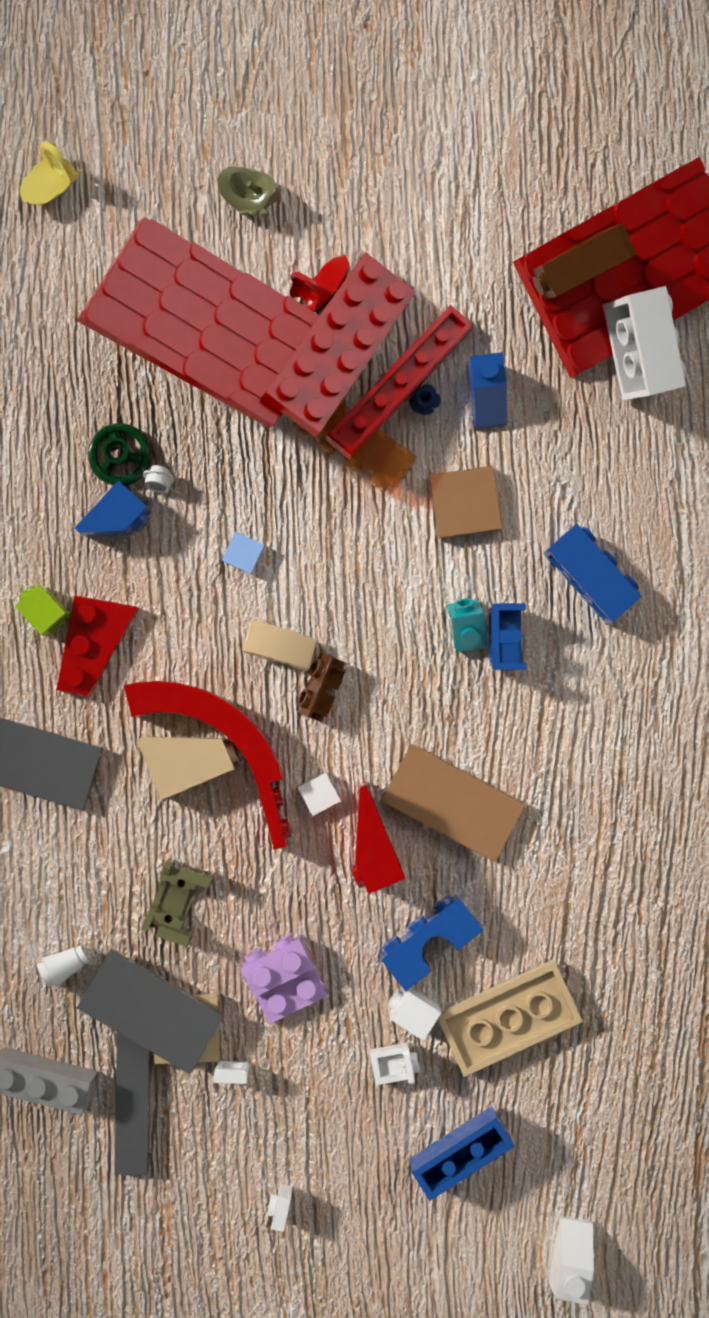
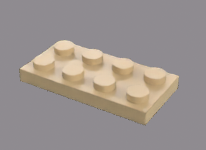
(509, 1018)

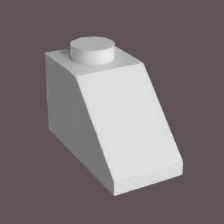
(572, 1261)

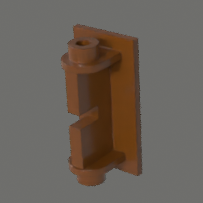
(324, 672)

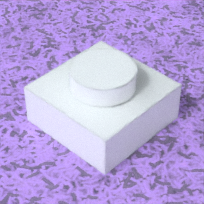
(279, 1207)

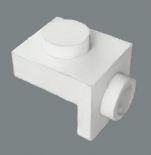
(394, 1064)

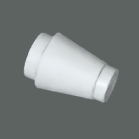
(62, 965)

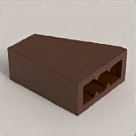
(583, 261)

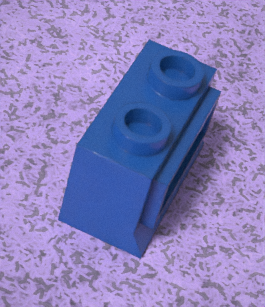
(506, 637)

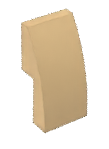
(279, 645)

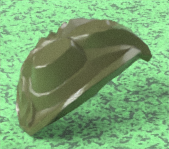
(248, 190)

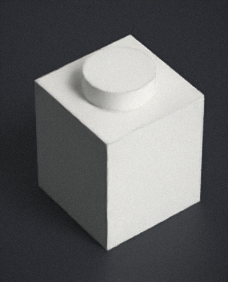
(414, 1012)

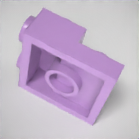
(283, 978)

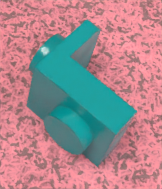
(467, 625)

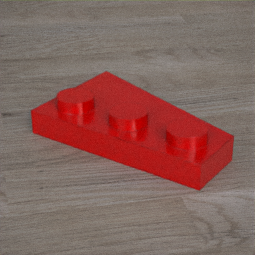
(91, 640)

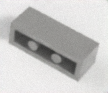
(46, 1081)

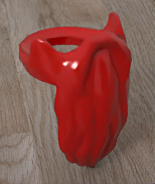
(322, 286)

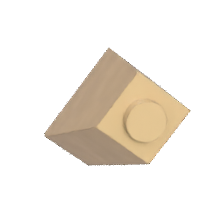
(186, 761)

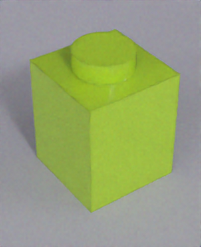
(42, 609)

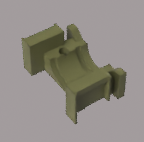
(175, 901)

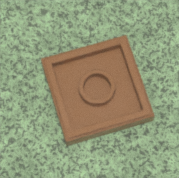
(465, 502)

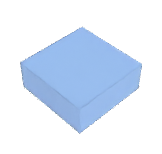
(243, 553)

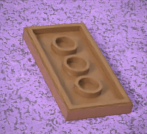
(453, 802)

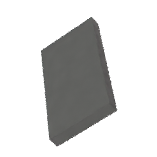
(47, 764)
(150, 1011)

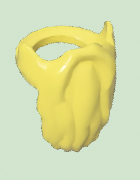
(48, 177)

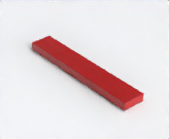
(399, 382)

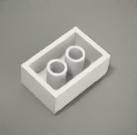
(645, 343)

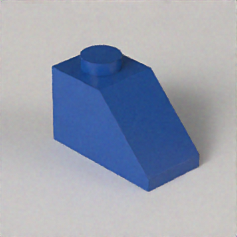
(488, 390)
(115, 514)

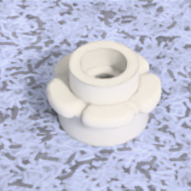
(158, 479)

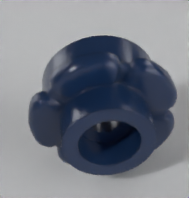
(428, 407)

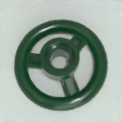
(111, 446)

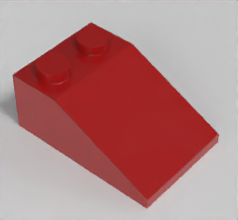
(375, 857)

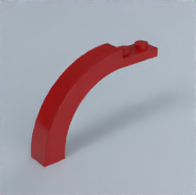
(204, 705)

